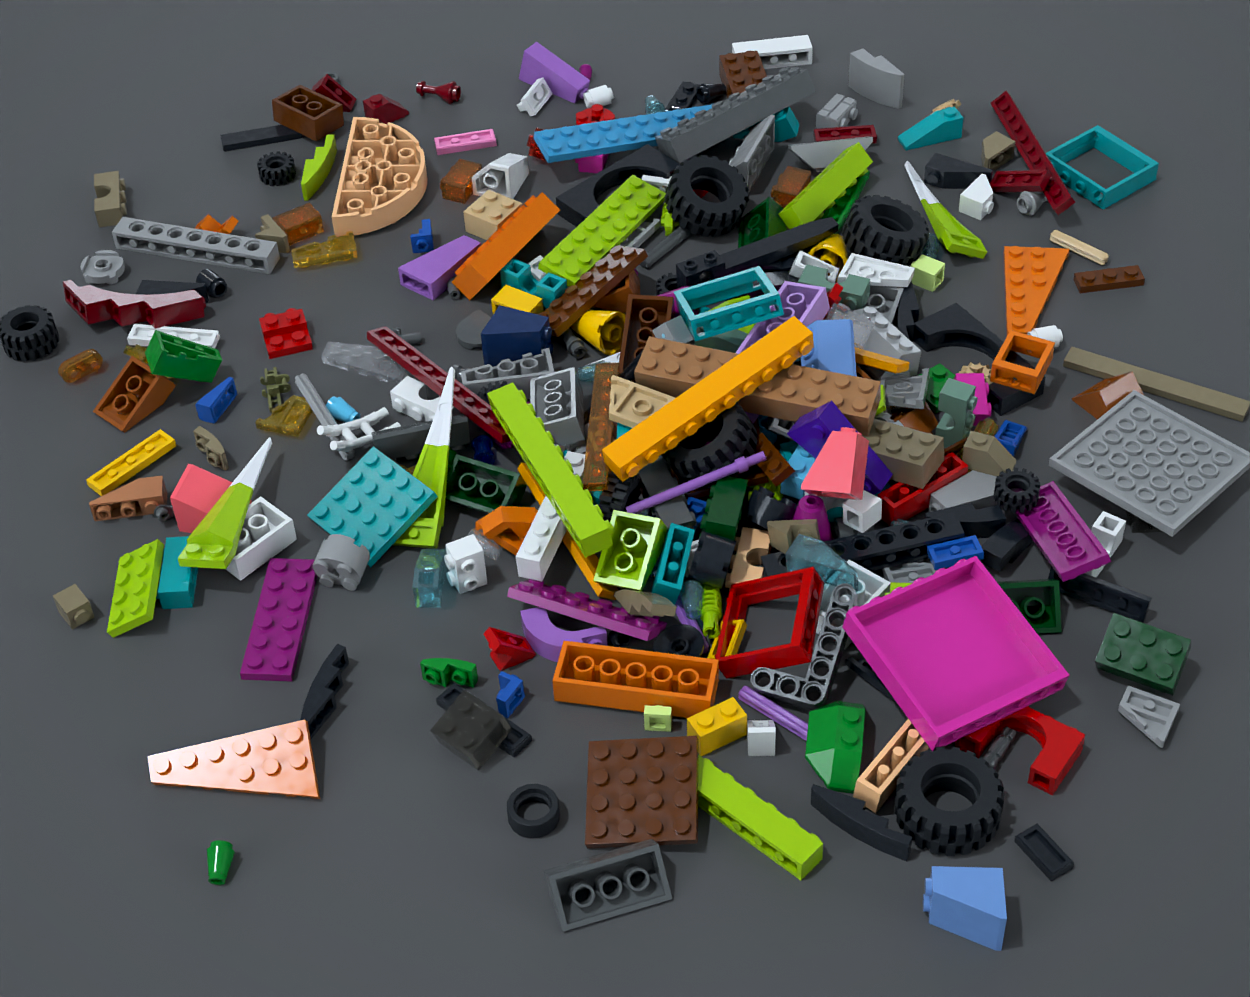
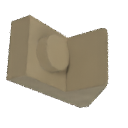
(272, 232)
(785, 532)

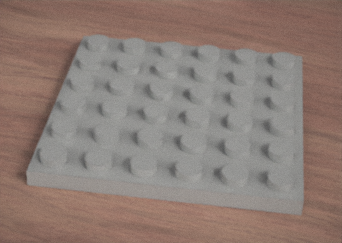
(1152, 462)

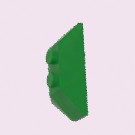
(836, 744)

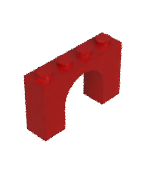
(1059, 745)

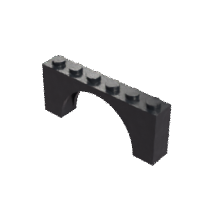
(581, 200)
(958, 328)

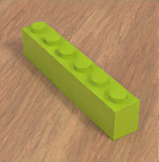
(827, 187)
(757, 821)

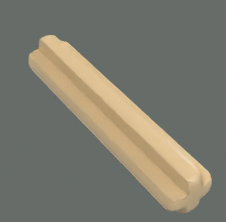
(1079, 247)

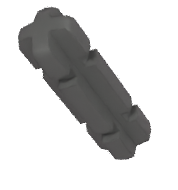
(1000, 746)

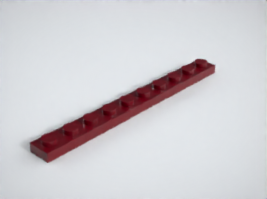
(1032, 151)
(435, 378)

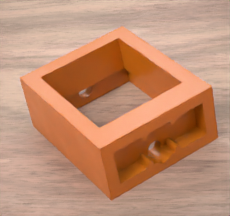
(1027, 378)

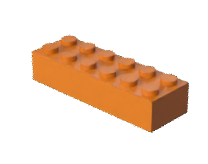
(504, 244)
(634, 679)

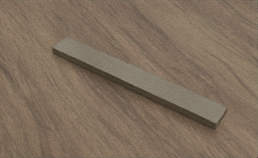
(1159, 384)

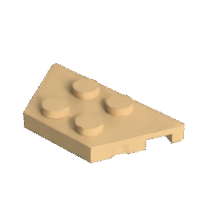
(633, 402)

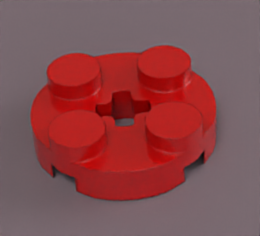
(594, 114)

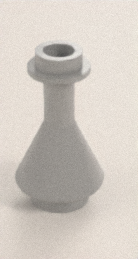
(1030, 202)

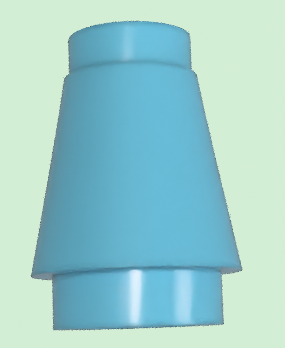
(341, 410)

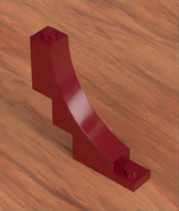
(126, 309)

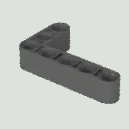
(819, 659)

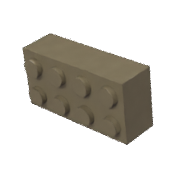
(907, 452)

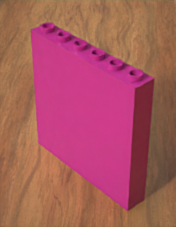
(954, 652)

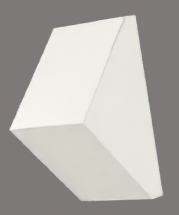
(761, 737)

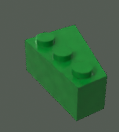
(182, 358)

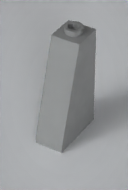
(970, 488)

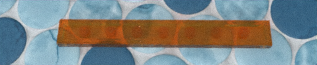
(600, 429)

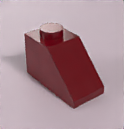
(330, 88)
(384, 109)

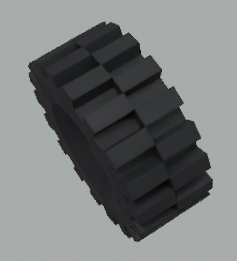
(619, 495)

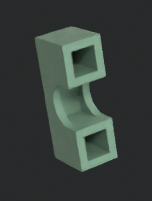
(855, 288)
(957, 402)

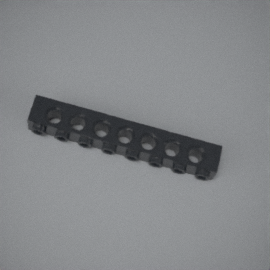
(884, 546)

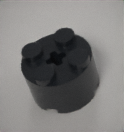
(766, 508)
(711, 559)

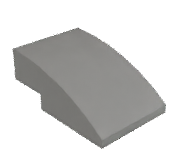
(876, 79)
(885, 300)

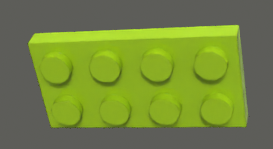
(135, 588)

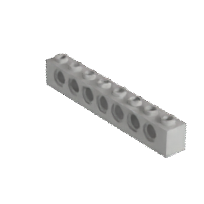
(196, 245)

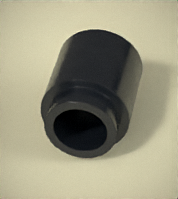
(214, 283)

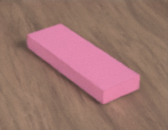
(465, 142)

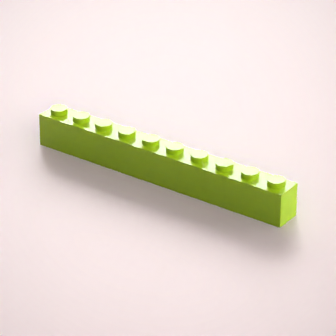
(550, 470)

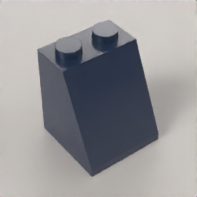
(513, 334)

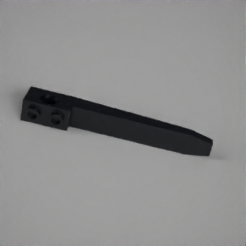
(760, 253)

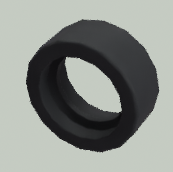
(533, 793)

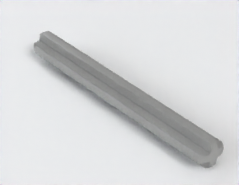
(319, 409)

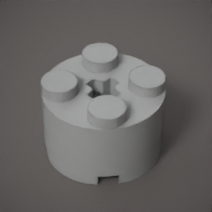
(341, 562)

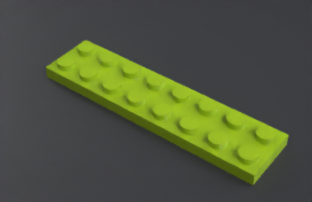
(603, 230)

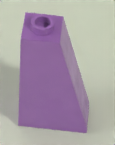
(559, 76)
(432, 271)

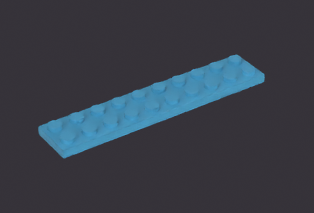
(609, 135)

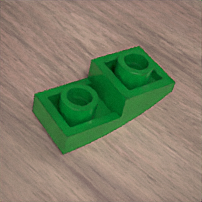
(442, 670)

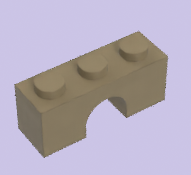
(110, 199)

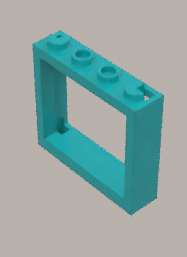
(1141, 165)
(733, 315)

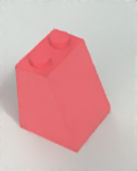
(839, 466)
(196, 496)

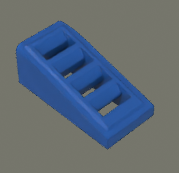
(216, 401)
(1007, 438)

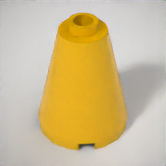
(831, 251)
(601, 329)

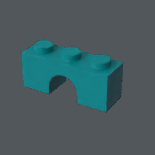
(519, 275)

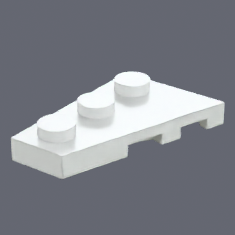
(879, 271)

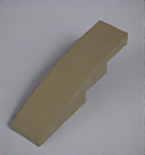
(645, 603)

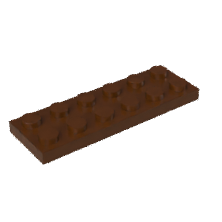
(592, 287)

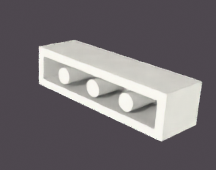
(779, 51)

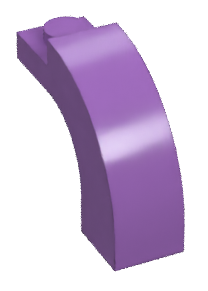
(548, 639)

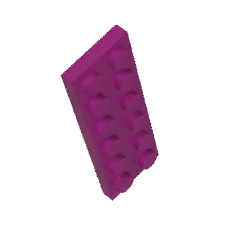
(1062, 534)
(586, 609)
(279, 620)

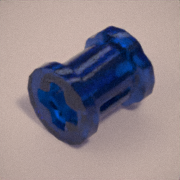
(483, 451)

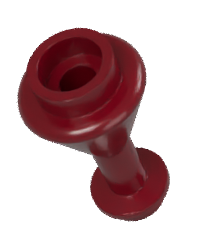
(448, 92)

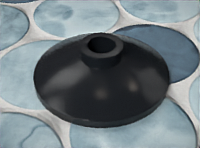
(679, 638)

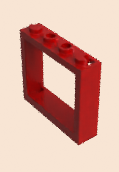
(810, 589)

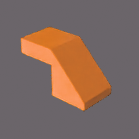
(210, 224)
(516, 518)

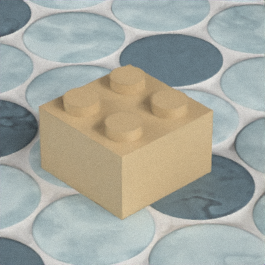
(489, 214)

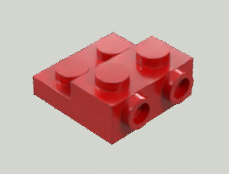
(285, 333)

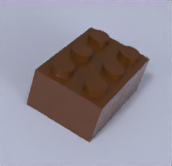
(308, 112)

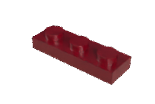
(837, 133)
(1020, 181)

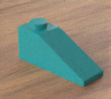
(934, 129)

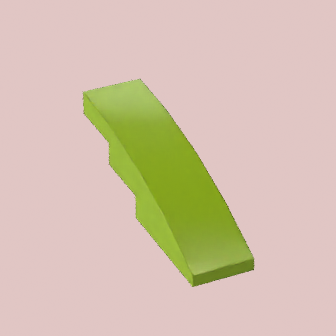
(317, 169)

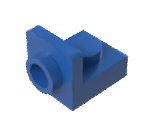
(424, 239)
(510, 693)

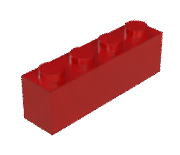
(906, 501)

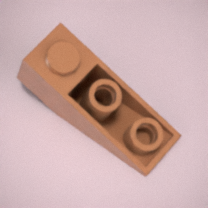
(131, 500)

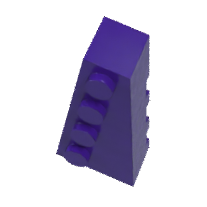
(813, 431)

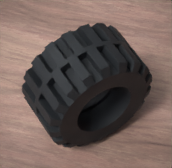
(28, 333)

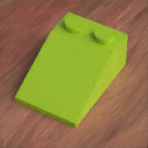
(634, 550)

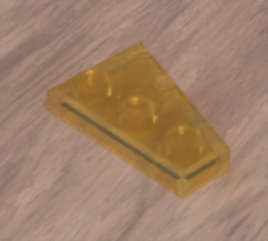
(324, 253)

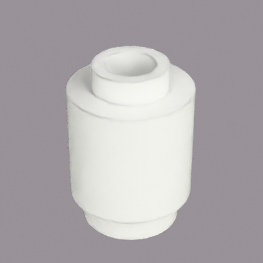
(598, 95)
(1048, 333)

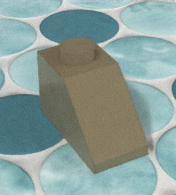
(997, 150)
(986, 454)

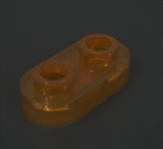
(80, 365)

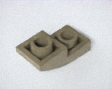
(210, 444)

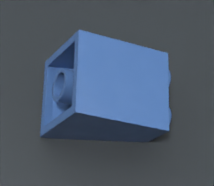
(968, 903)

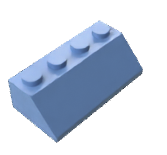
(832, 347)

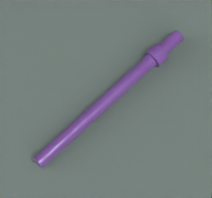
(741, 464)

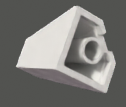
(502, 176)

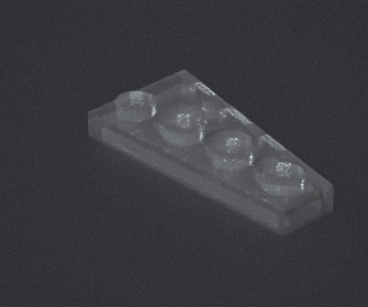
(364, 360)

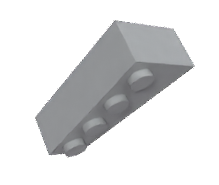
(510, 371)

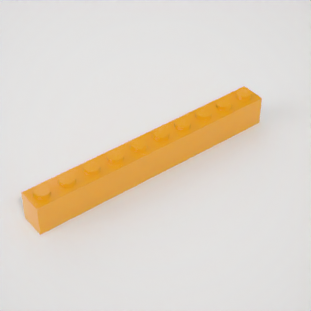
(708, 399)

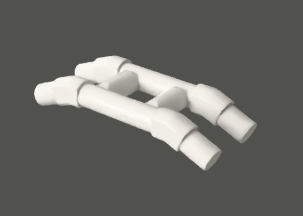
(345, 429)

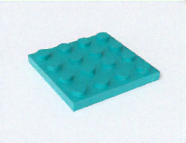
(373, 504)

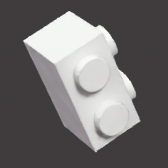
(465, 564)

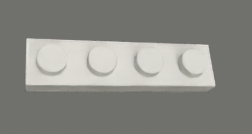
(142, 334)

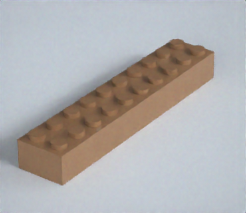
(791, 393)

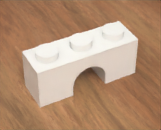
(411, 399)
(857, 513)
(1109, 532)

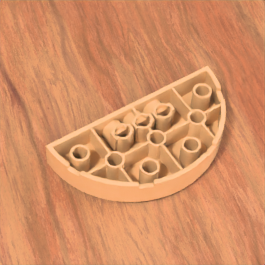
(379, 177)

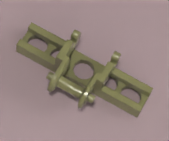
(280, 386)

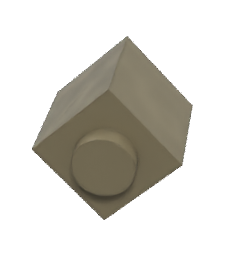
(73, 606)

